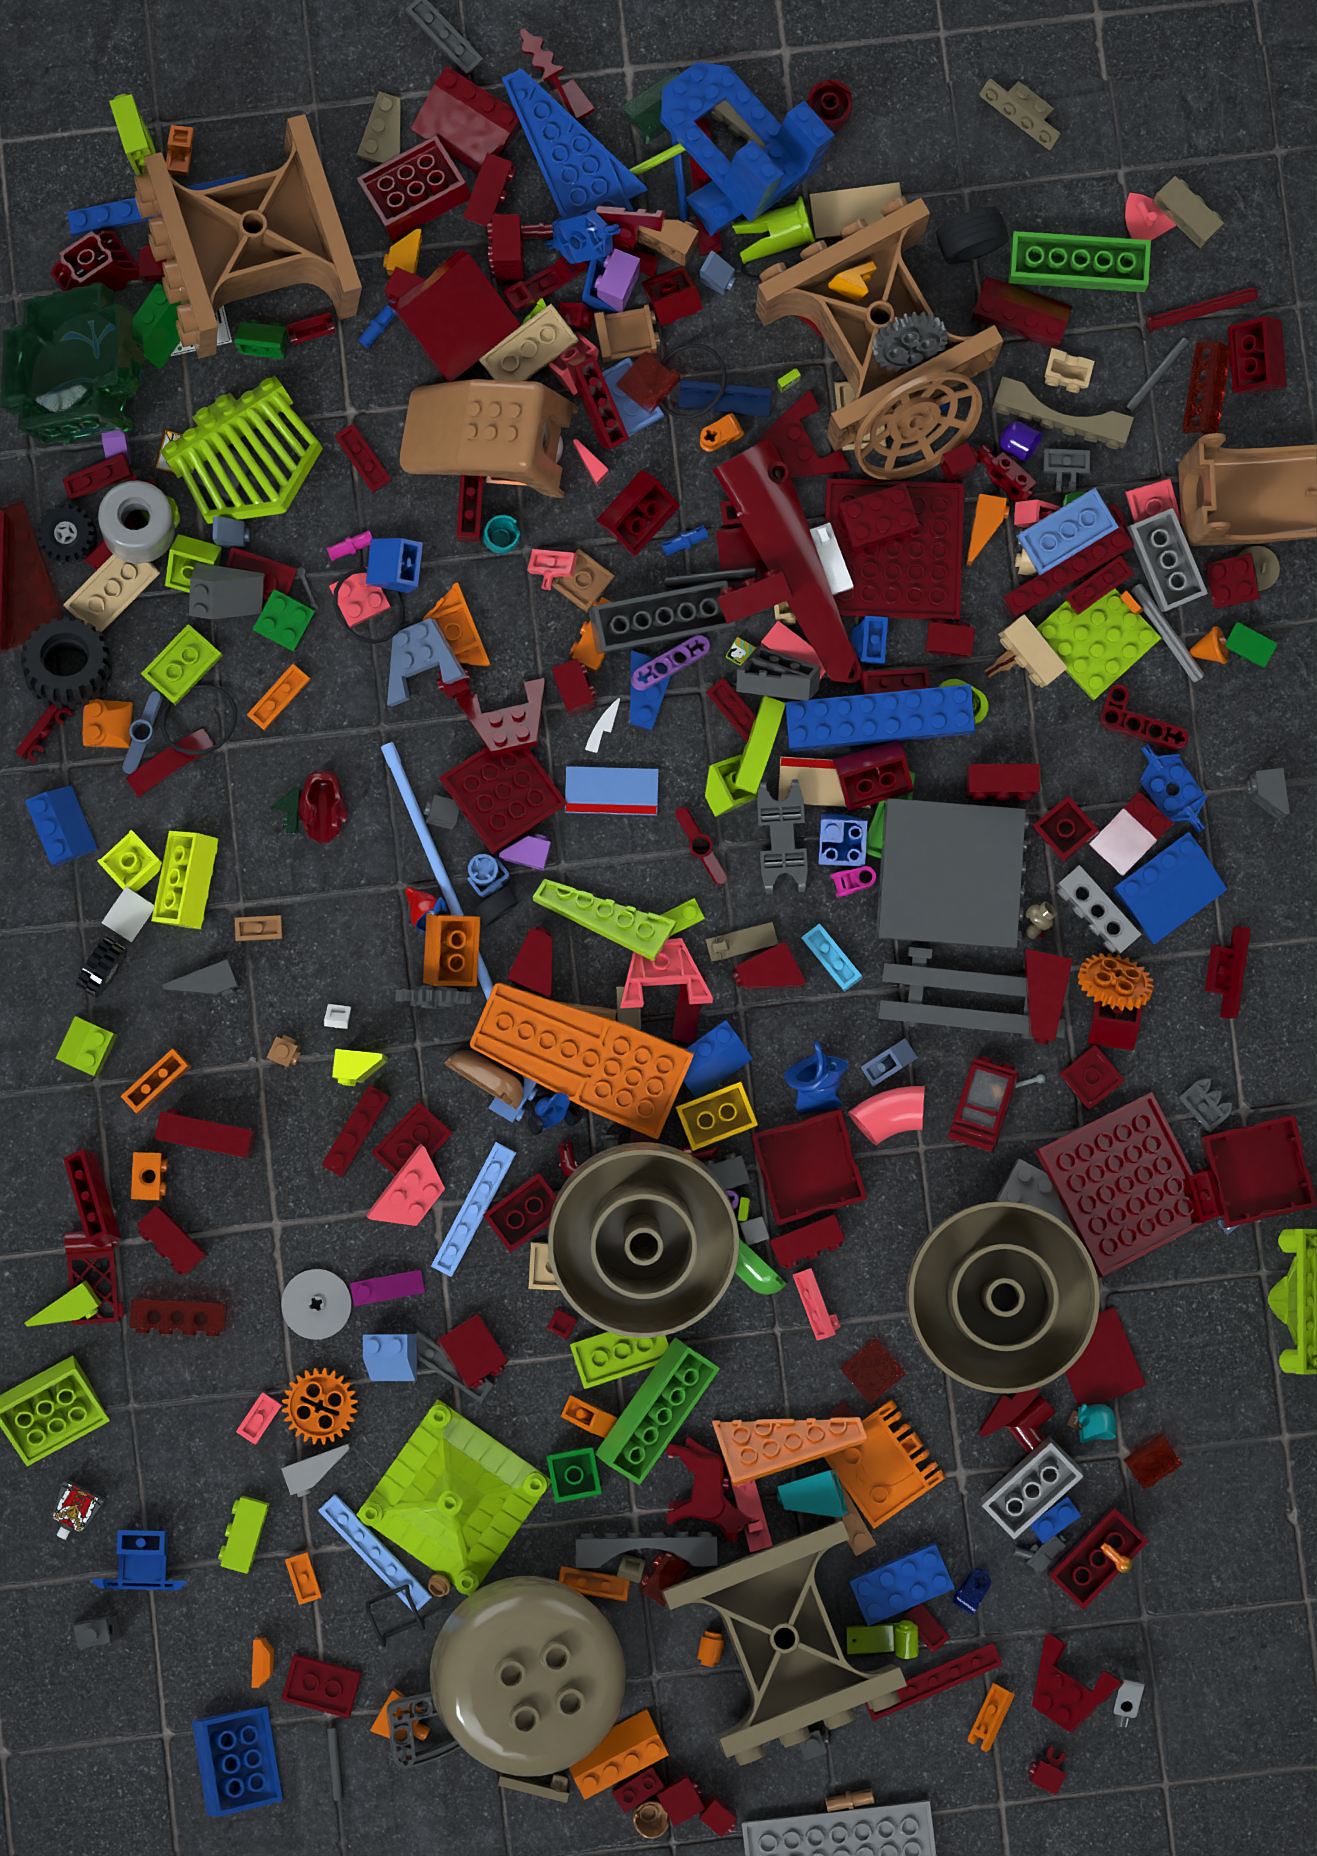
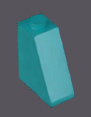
(815, 1495)

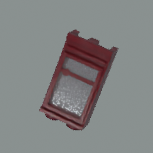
(984, 1104)

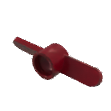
(693, 832)

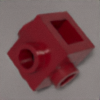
(456, 689)

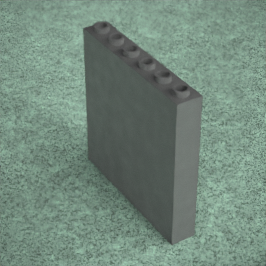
(951, 873)

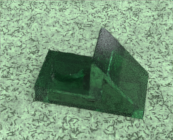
(290, 804)

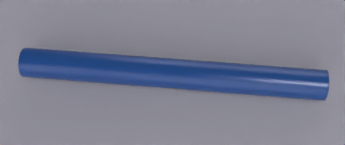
(680, 184)

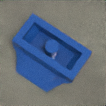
(870, 639)

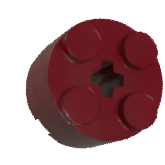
(834, 93)

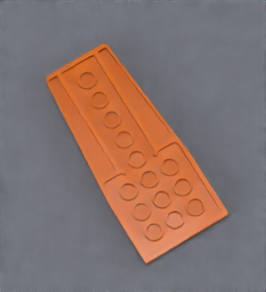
(585, 1056)

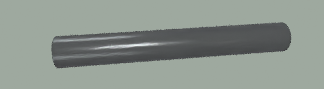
(334, 1763)

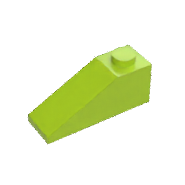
(72, 1306)

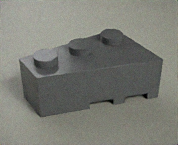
(777, 675)

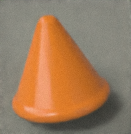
(1211, 647)

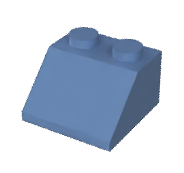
(390, 1356)

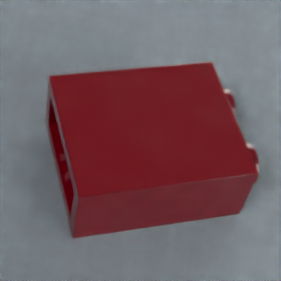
(473, 1352)

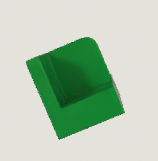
(1250, 644)

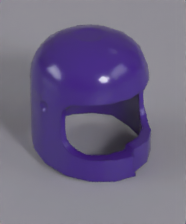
(1020, 440)

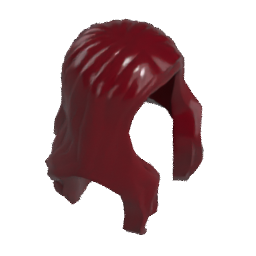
(322, 806)

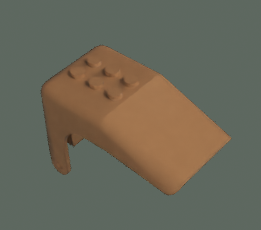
(487, 431)
(1247, 493)

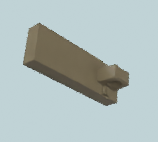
(741, 942)
(556, 1790)

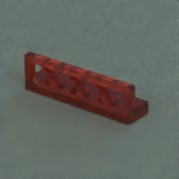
(1212, 388)

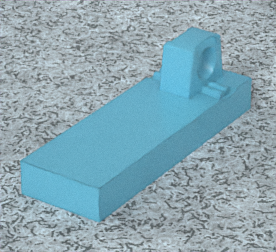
(832, 957)

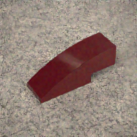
(1006, 1410)

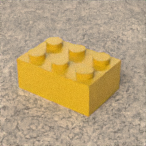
(716, 1116)

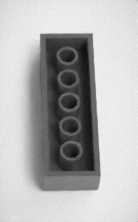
(658, 617)

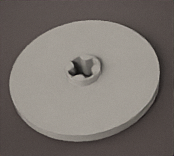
(334, 1309)

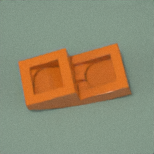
(179, 150)

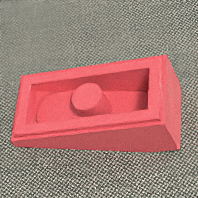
(595, 467)

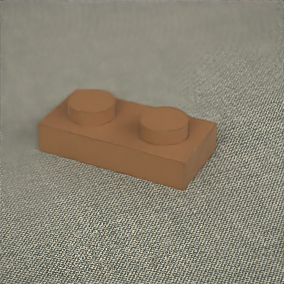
(258, 928)

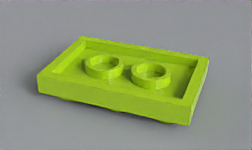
(181, 664)

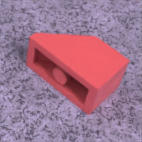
(1032, 511)

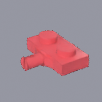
(551, 565)

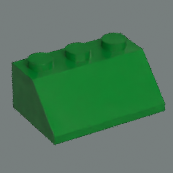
(157, 327)

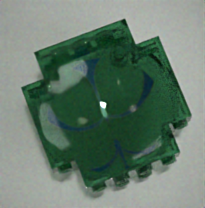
(72, 365)

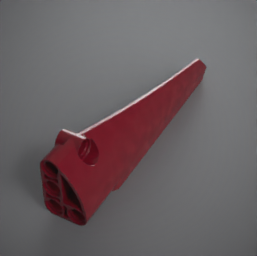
(783, 540)

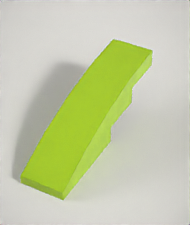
(759, 744)

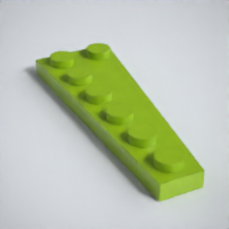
(624, 925)

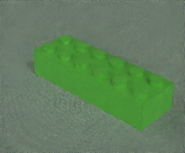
(1079, 261)
(657, 1411)

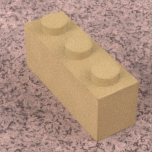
(1032, 651)

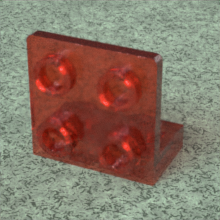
(648, 382)

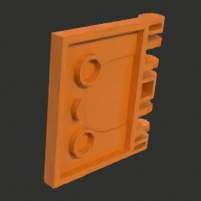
(880, 1471)

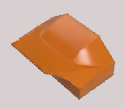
(262, 1662)

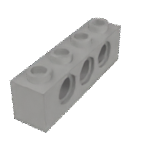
(1111, 914)

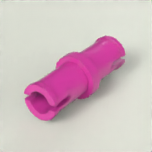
(350, 545)

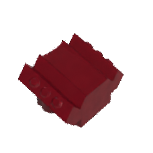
(94, 260)

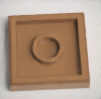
(587, 583)

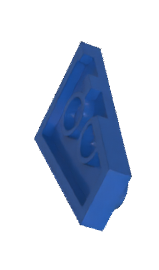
(646, 703)

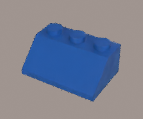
(713, 208)
(61, 825)
(715, 1059)

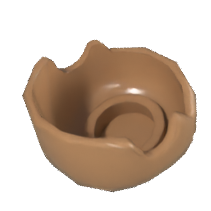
(650, 1819)

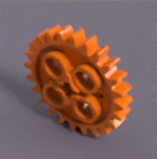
(1115, 981)
(311, 1426)

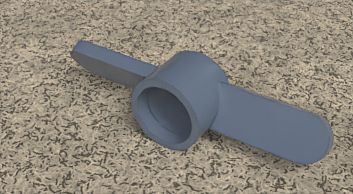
(137, 746)

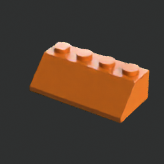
(622, 1753)

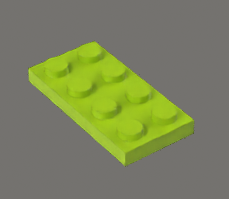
(615, 1356)

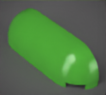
(757, 1272)

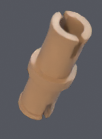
(849, 1800)

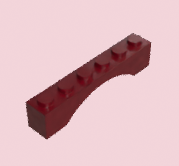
(1070, 570)

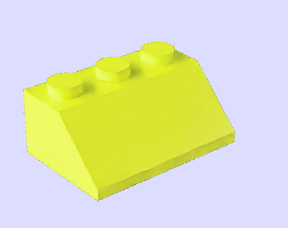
(356, 1066)

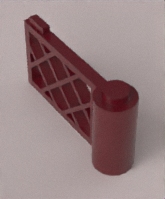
(78, 1248)

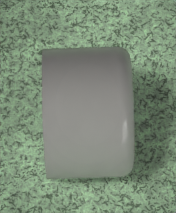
(142, 544)

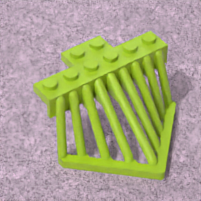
(224, 425)

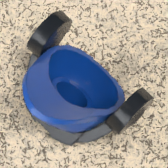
(550, 1110)

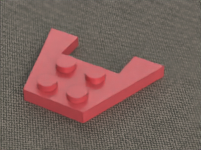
(670, 967)

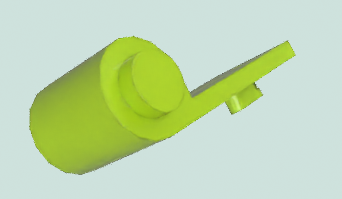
(890, 1637)

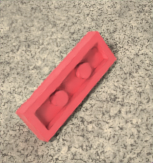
(821, 1322)

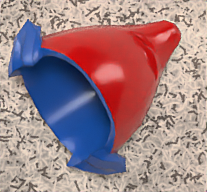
(421, 905)

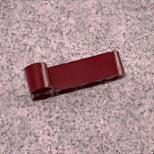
(1144, 723)

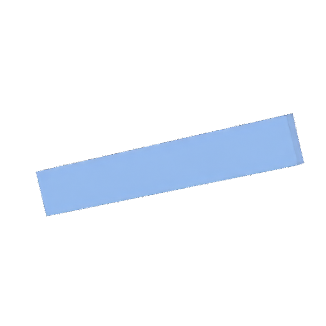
(473, 1209)
(373, 1550)

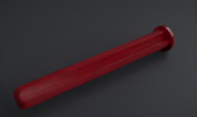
(1200, 309)

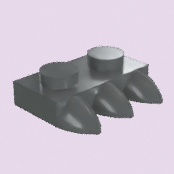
(1204, 1105)

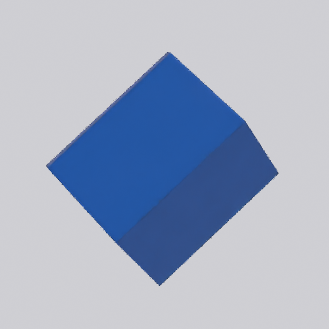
(590, 292)

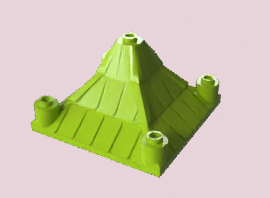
(1296, 1300)
(454, 1497)

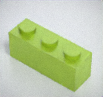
(243, 1534)

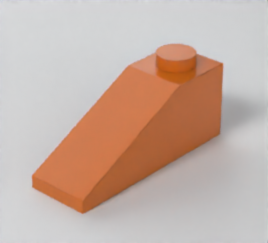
(987, 519)

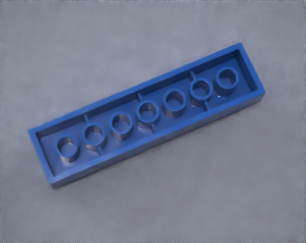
(880, 718)

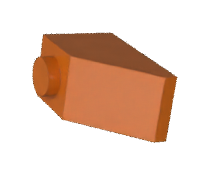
(588, 1417)

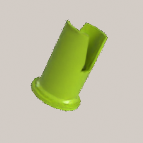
(786, 226)

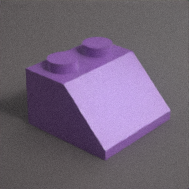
(618, 279)

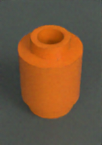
(710, 1648)

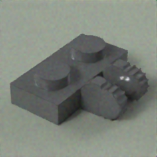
(1066, 462)

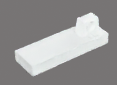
(831, 559)

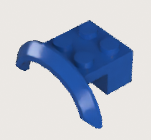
(141, 1562)

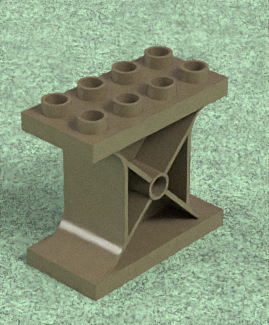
(807, 1675)

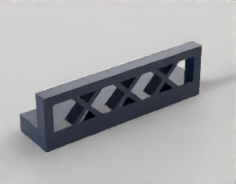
(735, 399)

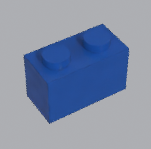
(1055, 1519)

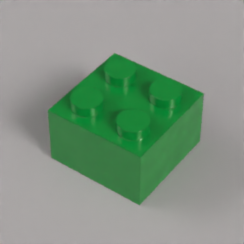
(574, 1474)

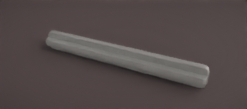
(1167, 633)

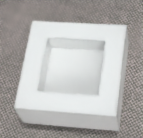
(337, 1016)

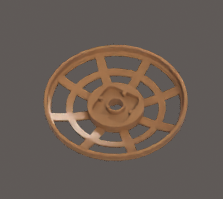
(927, 415)

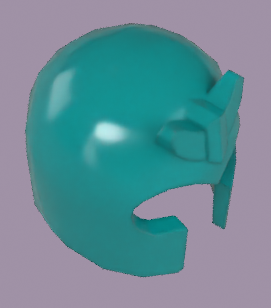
(501, 534)
(1097, 1422)

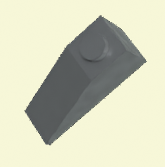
(211, 980)

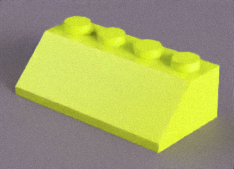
(185, 879)

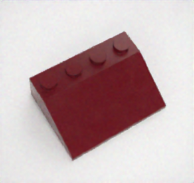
(466, 120)
(414, 188)

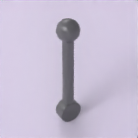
(302, 572)

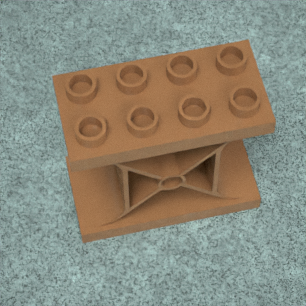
(246, 237)
(852, 325)

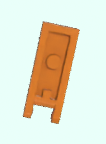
(991, 1716)

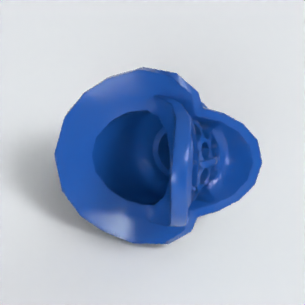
(816, 1081)

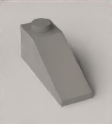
(308, 1472)

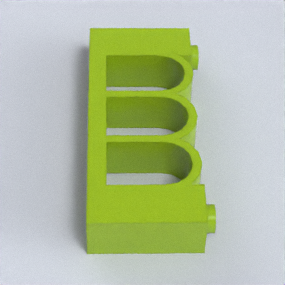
(133, 131)

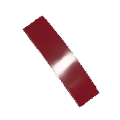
(544, 283)
(167, 763)

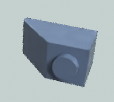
(717, 274)
(230, 532)
(889, 1062)

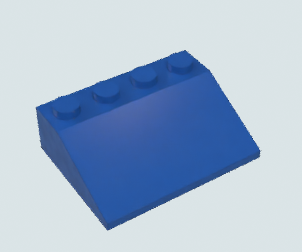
(1170, 888)
(237, 1761)

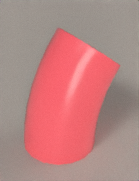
(890, 1113)

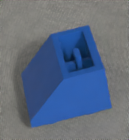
(394, 564)

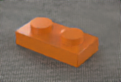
(303, 1578)

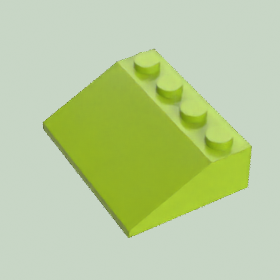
(50, 1411)

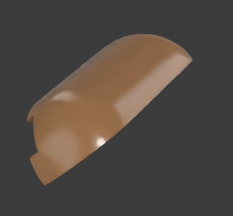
(487, 1076)

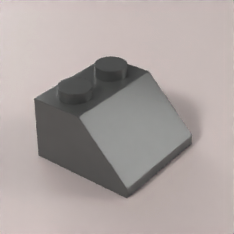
(1269, 791)

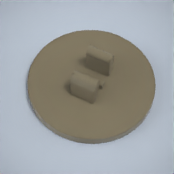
(1266, 565)

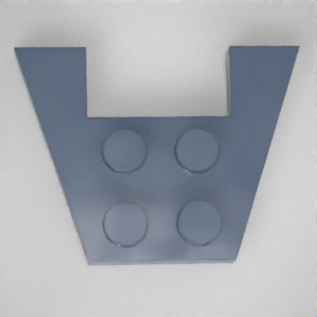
(416, 651)

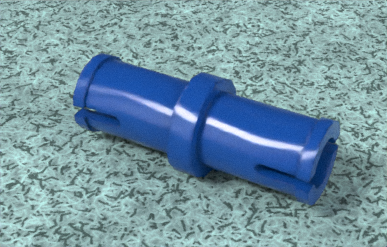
(376, 326)
(684, 540)

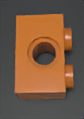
(141, 1164)

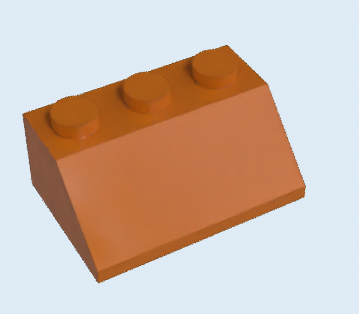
(451, 950)

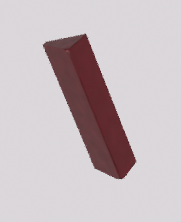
(686, 1017)

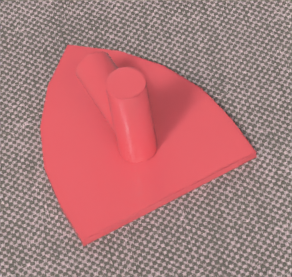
(1144, 218)

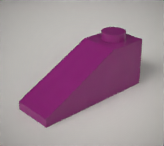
(387, 1287)

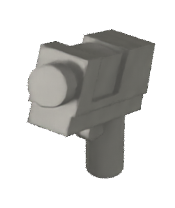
(1041, 1556)

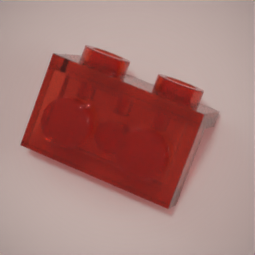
(1152, 1462)
(666, 1573)

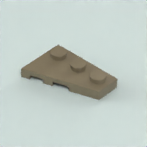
(382, 133)

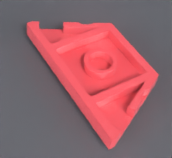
(410, 1192)

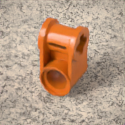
(723, 431)

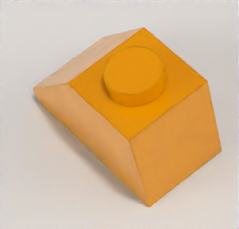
(404, 253)

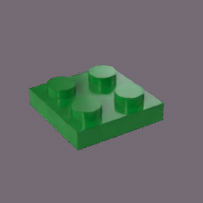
(283, 620)

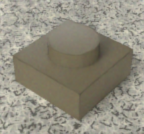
(631, 1568)

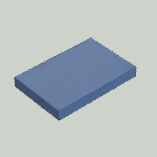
(631, 414)

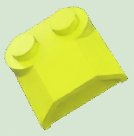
(131, 863)

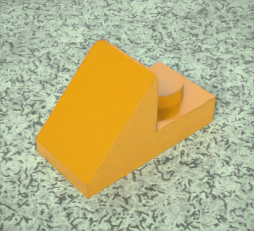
(852, 281)

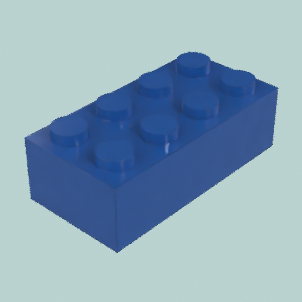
(901, 1583)

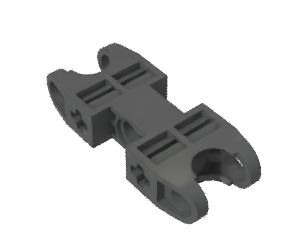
(782, 837)

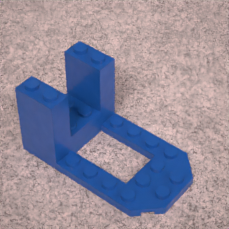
(756, 175)

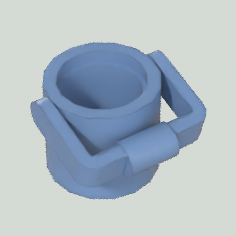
(484, 872)

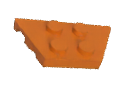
(458, 628)

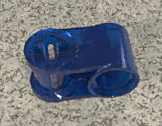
(969, 1594)

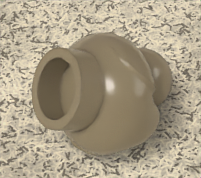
(1041, 919)

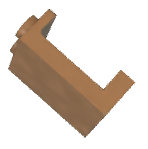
(626, 334)

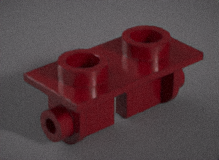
(310, 328)

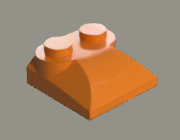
(107, 724)

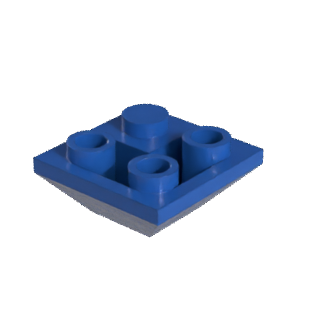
(842, 840)

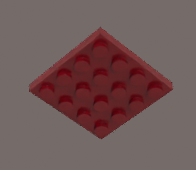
(502, 794)

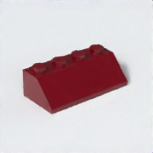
(1022, 312)

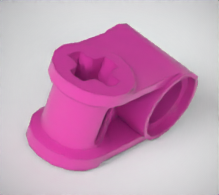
(852, 881)

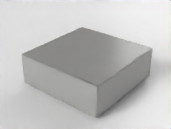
(754, 1230)

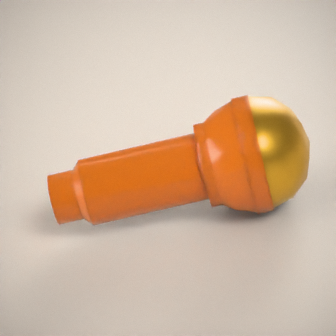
(1122, 1562)

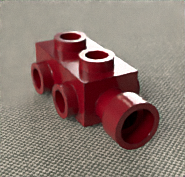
(1011, 474)

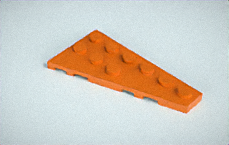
(779, 1444)

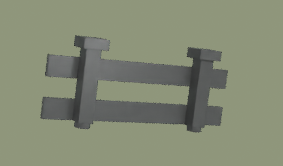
(919, 976)

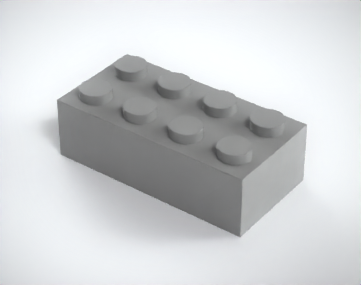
(1166, 560)
(1033, 1187)
(1031, 1487)

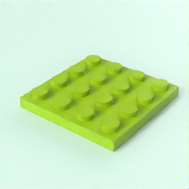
(1098, 641)

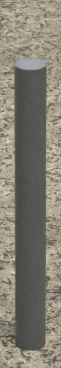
(1157, 374)
(710, 577)

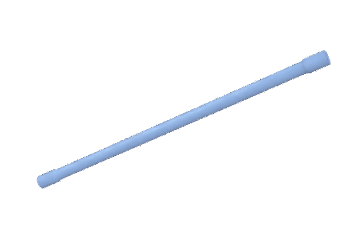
(394, 762)

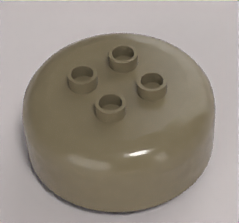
(643, 1240)
(1002, 1297)
(528, 1676)

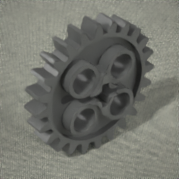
(909, 341)
(436, 997)

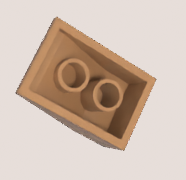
(674, 241)

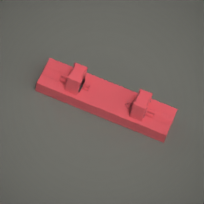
(750, 1504)

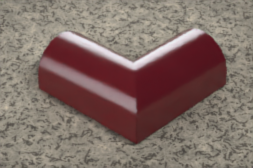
(1025, 1426)

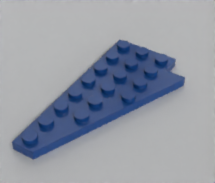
(571, 159)

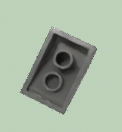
(225, 592)

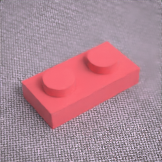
(259, 1418)

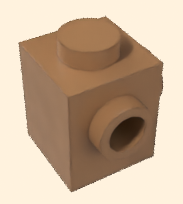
(284, 1051)

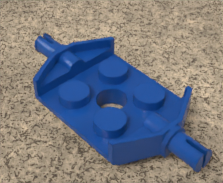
(592, 233)
(1166, 770)

